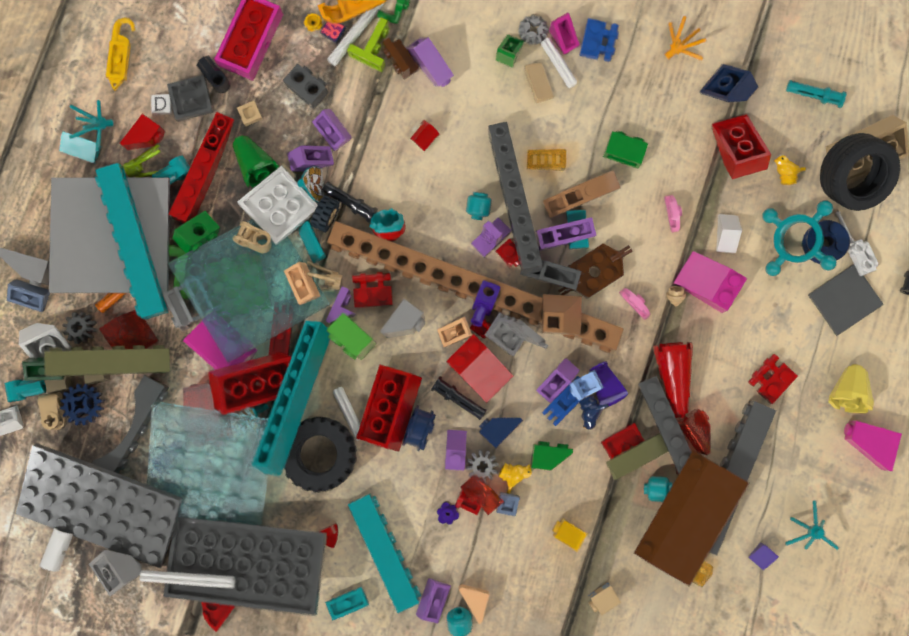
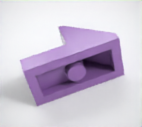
(337, 309)

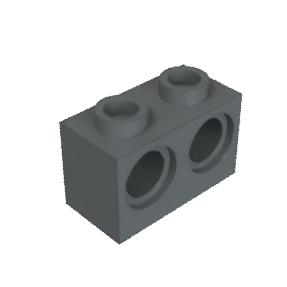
(303, 88)

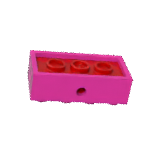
(249, 37)

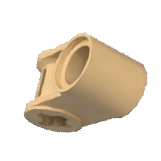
(249, 236)
(50, 410)

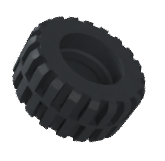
(345, 455)

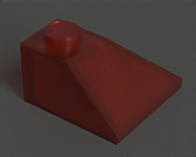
(128, 331)
(697, 430)

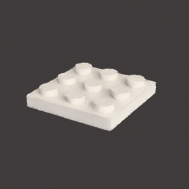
(278, 205)

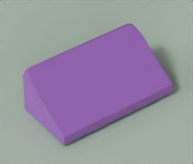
(331, 129)
(433, 601)

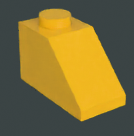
(569, 534)

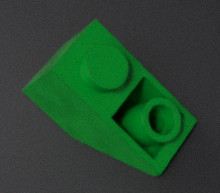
(549, 457)

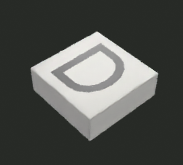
(161, 104)

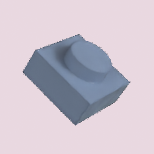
(510, 504)

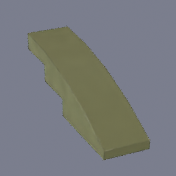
(637, 456)

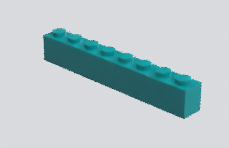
(131, 241)
(292, 399)

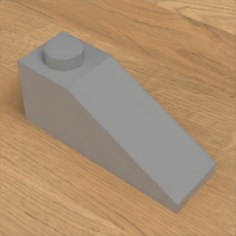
(27, 266)

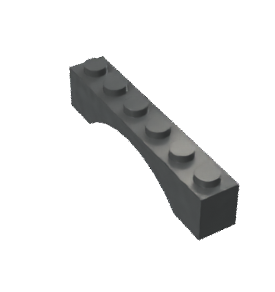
(146, 394)

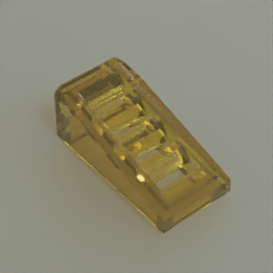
(546, 153)

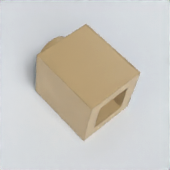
(603, 599)

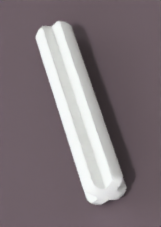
(559, 63)
(347, 410)

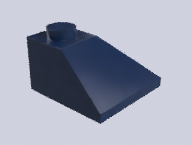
(730, 84)

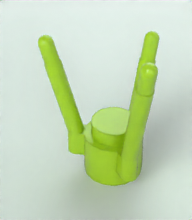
(135, 166)

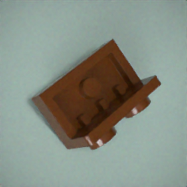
(401, 58)

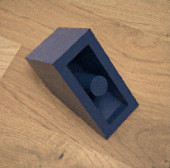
(498, 429)

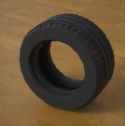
(877, 184)

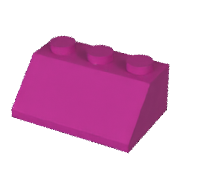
(205, 347)

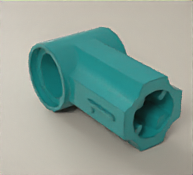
(175, 170)
(20, 389)

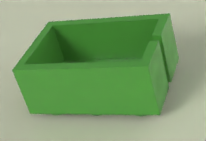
(353, 338)

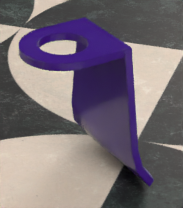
(613, 388)

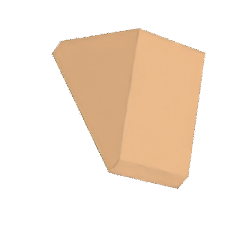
(454, 332)
(476, 600)

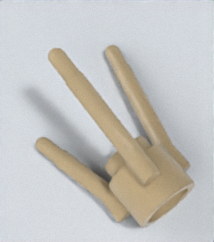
(333, 280)

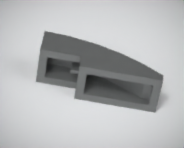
(557, 275)

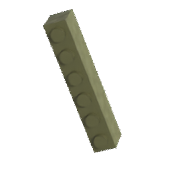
(107, 362)

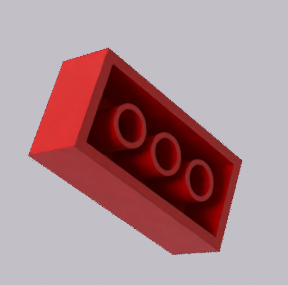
(248, 382)

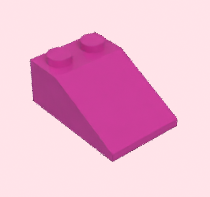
(710, 281)

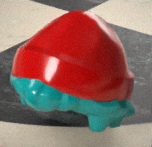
(388, 224)

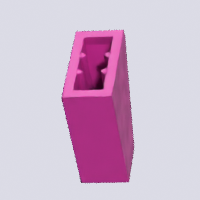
(874, 443)

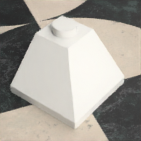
(40, 338)

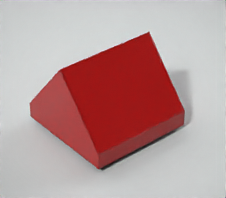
(481, 331)

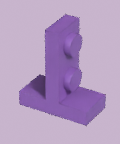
(491, 236)

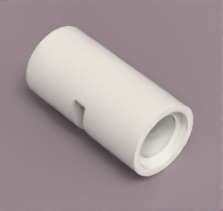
(55, 550)

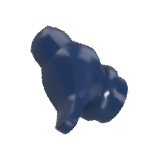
(591, 411)

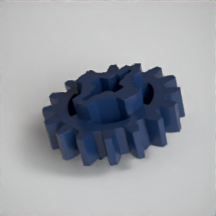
(74, 401)

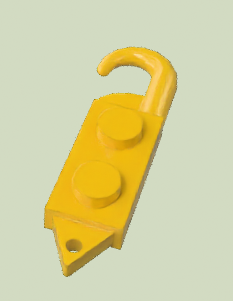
(118, 54)

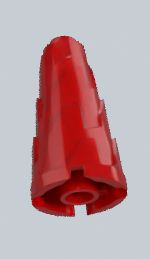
(675, 372)

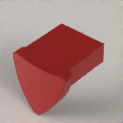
(424, 135)
(465, 503)
(332, 535)

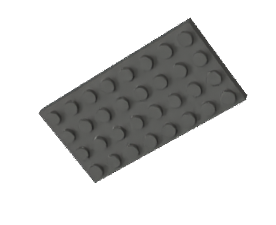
(98, 505)
(270, 564)

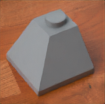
(115, 570)

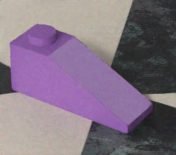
(565, 234)

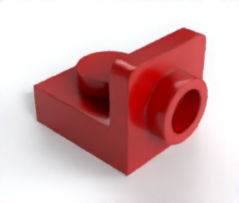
(508, 253)

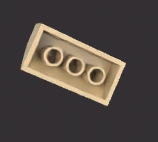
(890, 130)

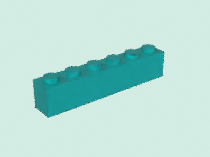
(384, 553)

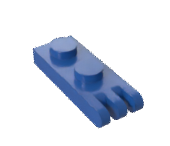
(561, 405)

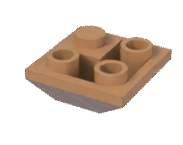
(561, 314)

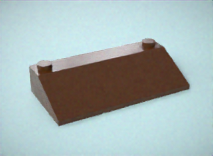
(691, 518)

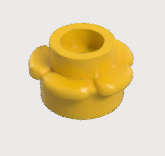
(309, 19)

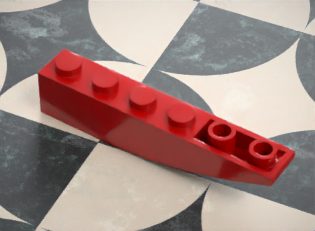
(202, 169)

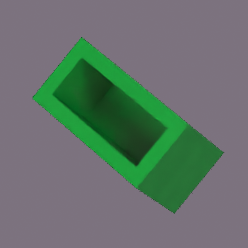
(625, 149)

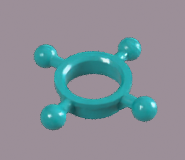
(770, 215)

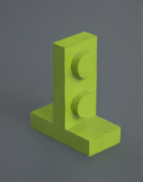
(373, 47)

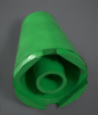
(253, 161)

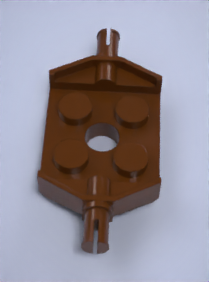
(610, 269)

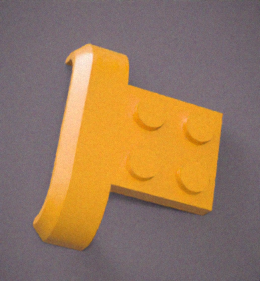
(347, 9)

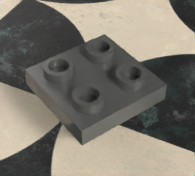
(190, 98)

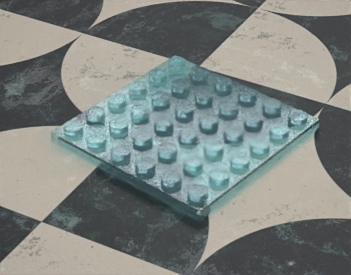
(242, 292)
(208, 462)

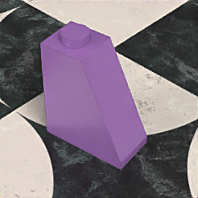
(430, 61)

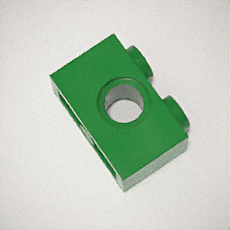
(200, 224)

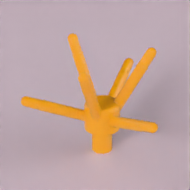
(678, 46)

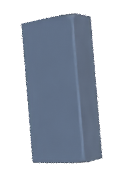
(27, 295)

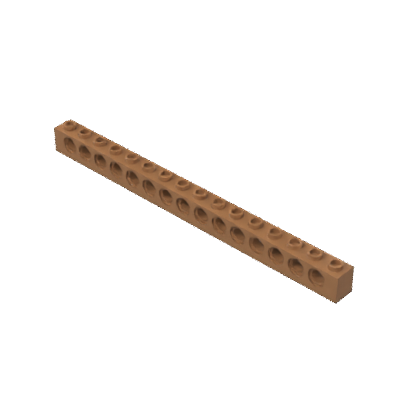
(341, 232)

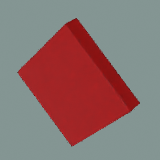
(622, 440)

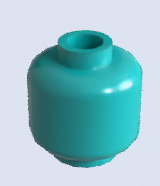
(478, 205)
(657, 488)
(459, 621)

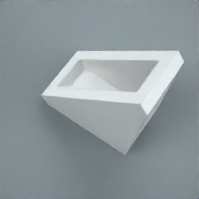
(728, 233)

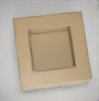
(249, 113)

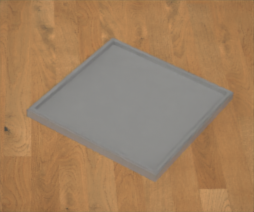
(82, 242)

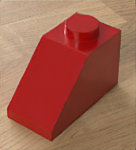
(143, 134)

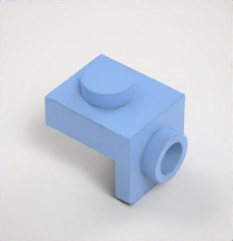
(586, 385)

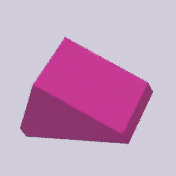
(564, 33)

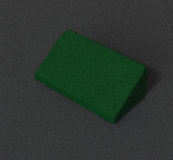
(35, 370)

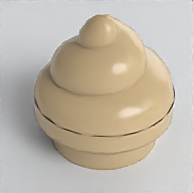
(676, 295)

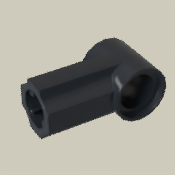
(213, 74)

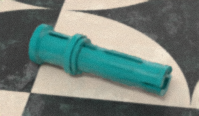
(824, 95)

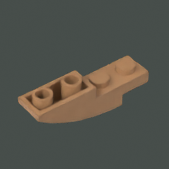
(581, 194)

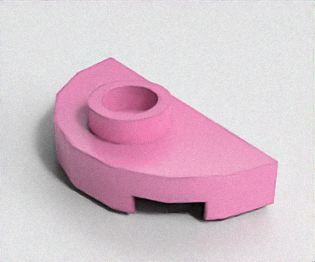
(674, 212)
(635, 302)

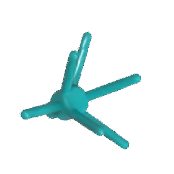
(97, 123)
(814, 531)

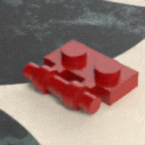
(372, 296)
(778, 381)

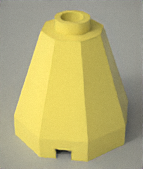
(853, 391)

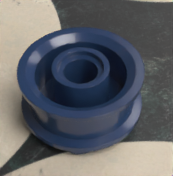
(836, 236)
(418, 428)

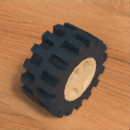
(325, 213)

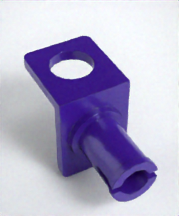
(484, 304)

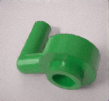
(400, 6)

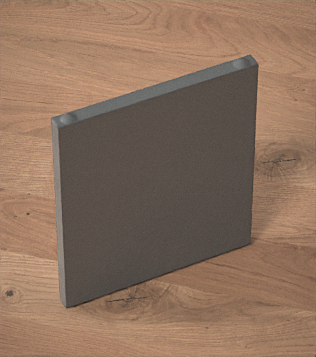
(845, 300)

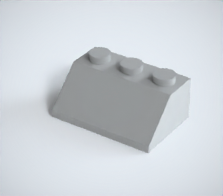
(404, 321)

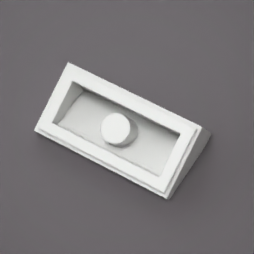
(10, 420)

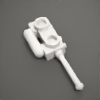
(860, 253)

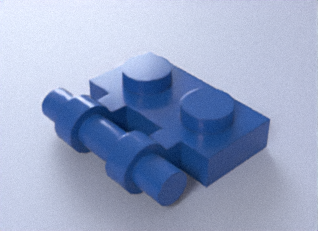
(592, 40)

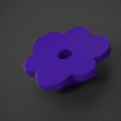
(453, 514)

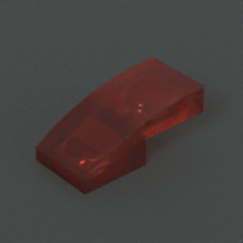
(485, 496)

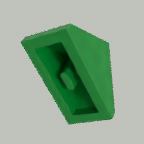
(509, 50)

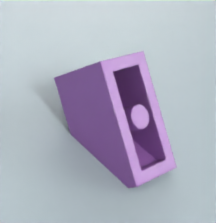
(308, 156)
(558, 380)
(455, 450)

